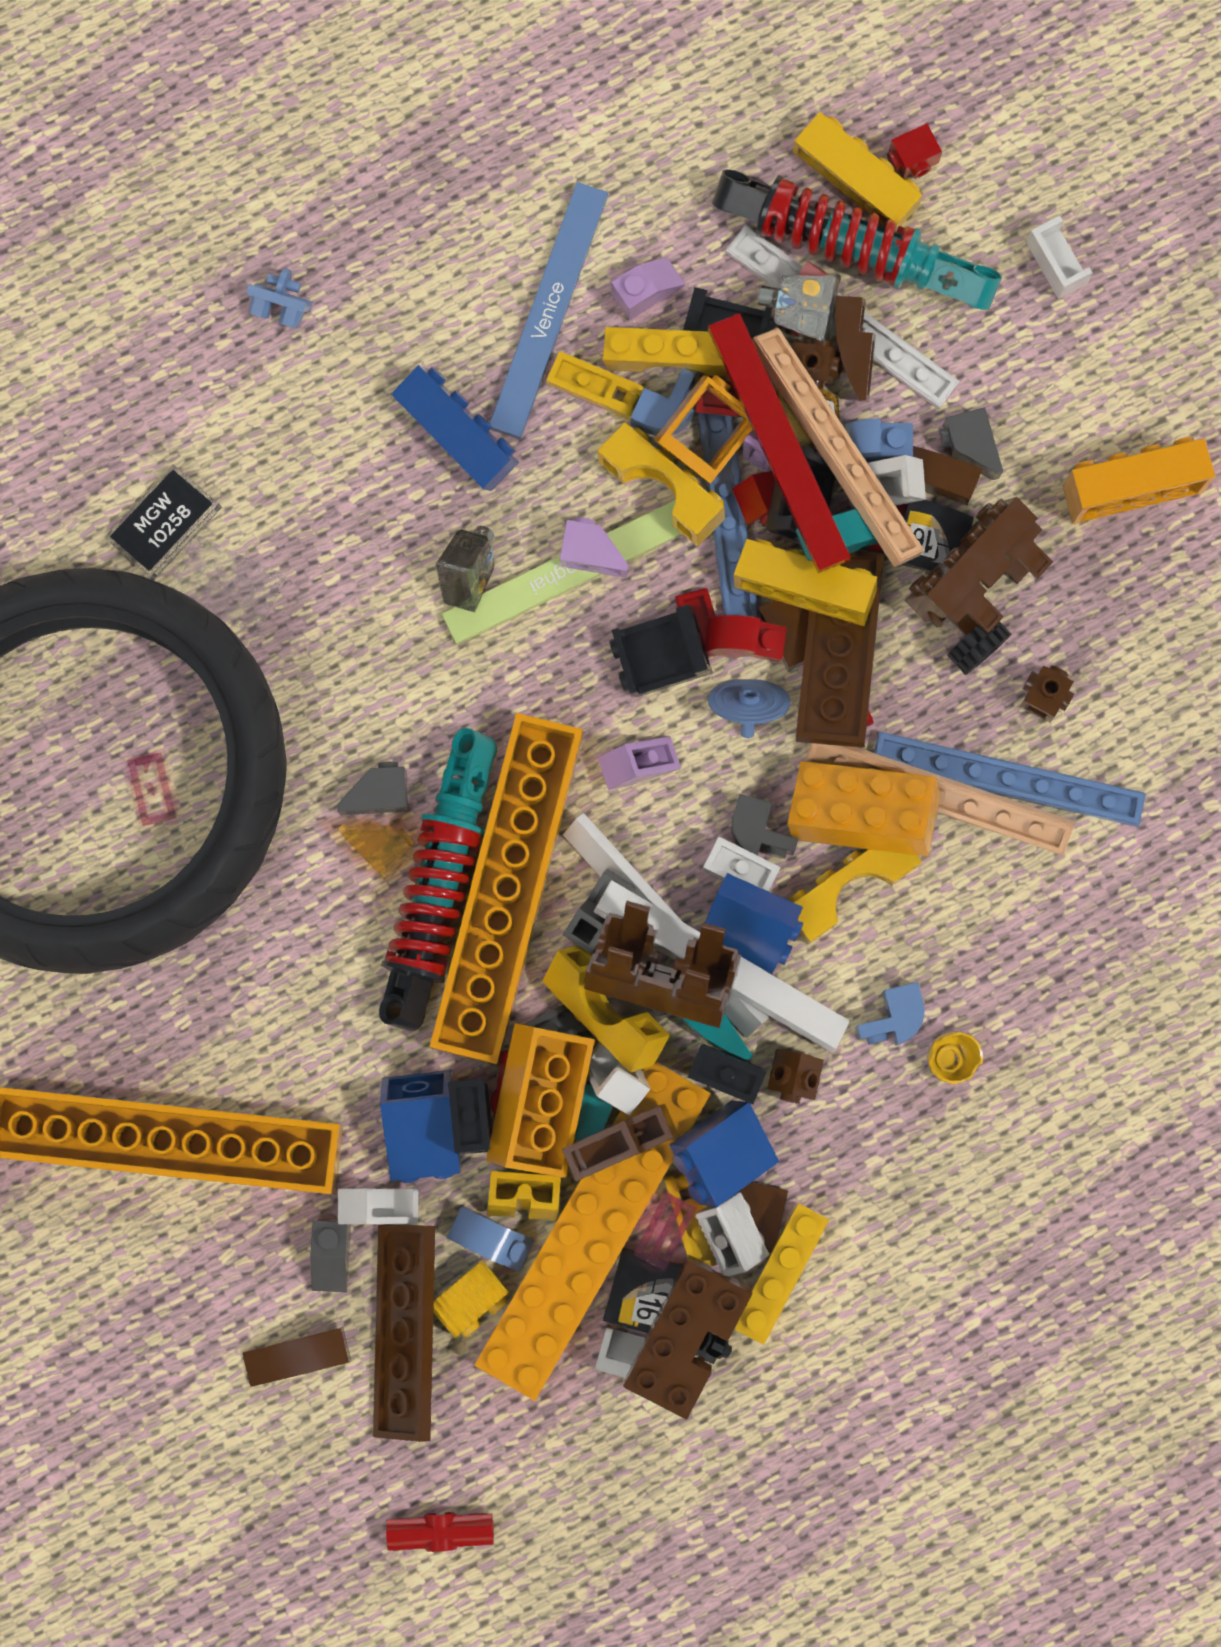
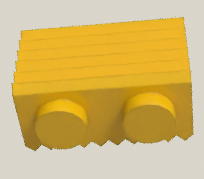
(470, 1299)

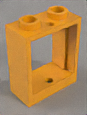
(664, 438)

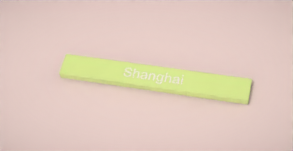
(552, 580)

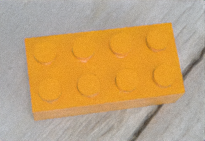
(1138, 479)
(864, 808)
(540, 1100)

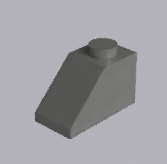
(972, 441)
(378, 791)
(329, 1256)

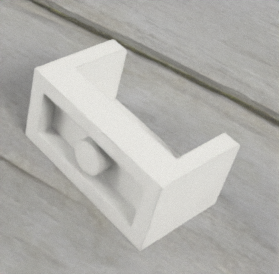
(1057, 258)
(901, 478)
(740, 863)
(614, 1082)
(377, 1206)
(618, 1352)

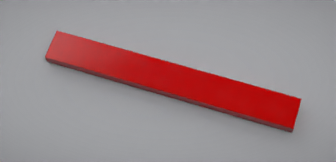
(779, 443)

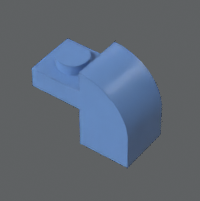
(655, 410)
(881, 440)
(904, 1019)
(490, 1239)

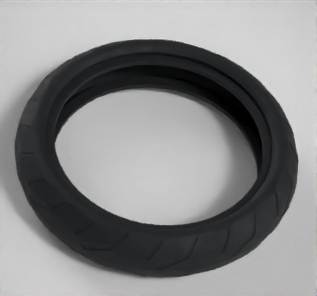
(254, 777)

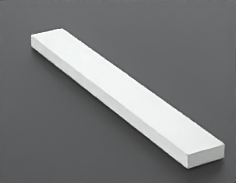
(890, 350)
(602, 855)
(751, 983)

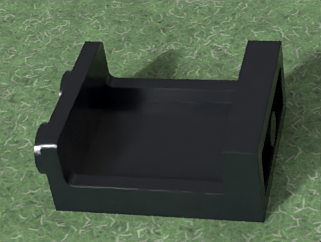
(708, 310)
(779, 517)
(661, 652)
(727, 1073)
(470, 1116)

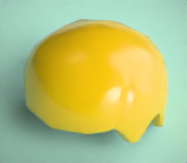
(942, 1057)

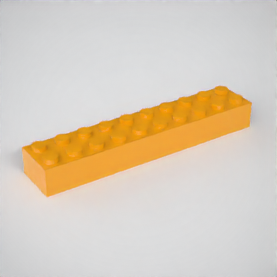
(507, 889)
(169, 1141)
(584, 1247)

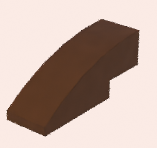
(854, 344)
(947, 475)
(620, 1142)
(297, 1357)

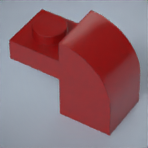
(744, 636)

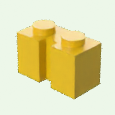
(523, 1192)

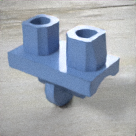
(263, 298)

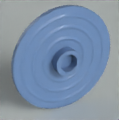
(749, 703)

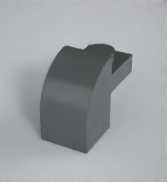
(750, 832)
(586, 924)

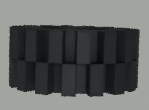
(977, 647)

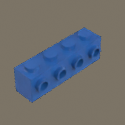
(455, 427)

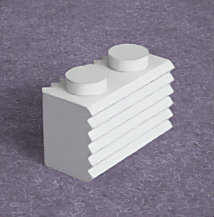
(733, 1235)

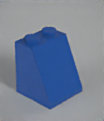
(418, 1126)

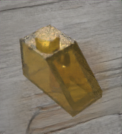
(380, 847)

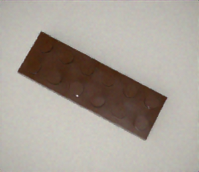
(839, 670)
(404, 1332)

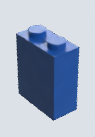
(755, 922)
(723, 1153)

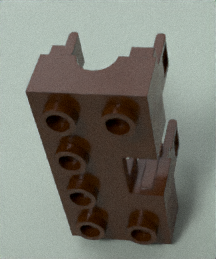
(993, 546)
(629, 971)
(666, 1362)

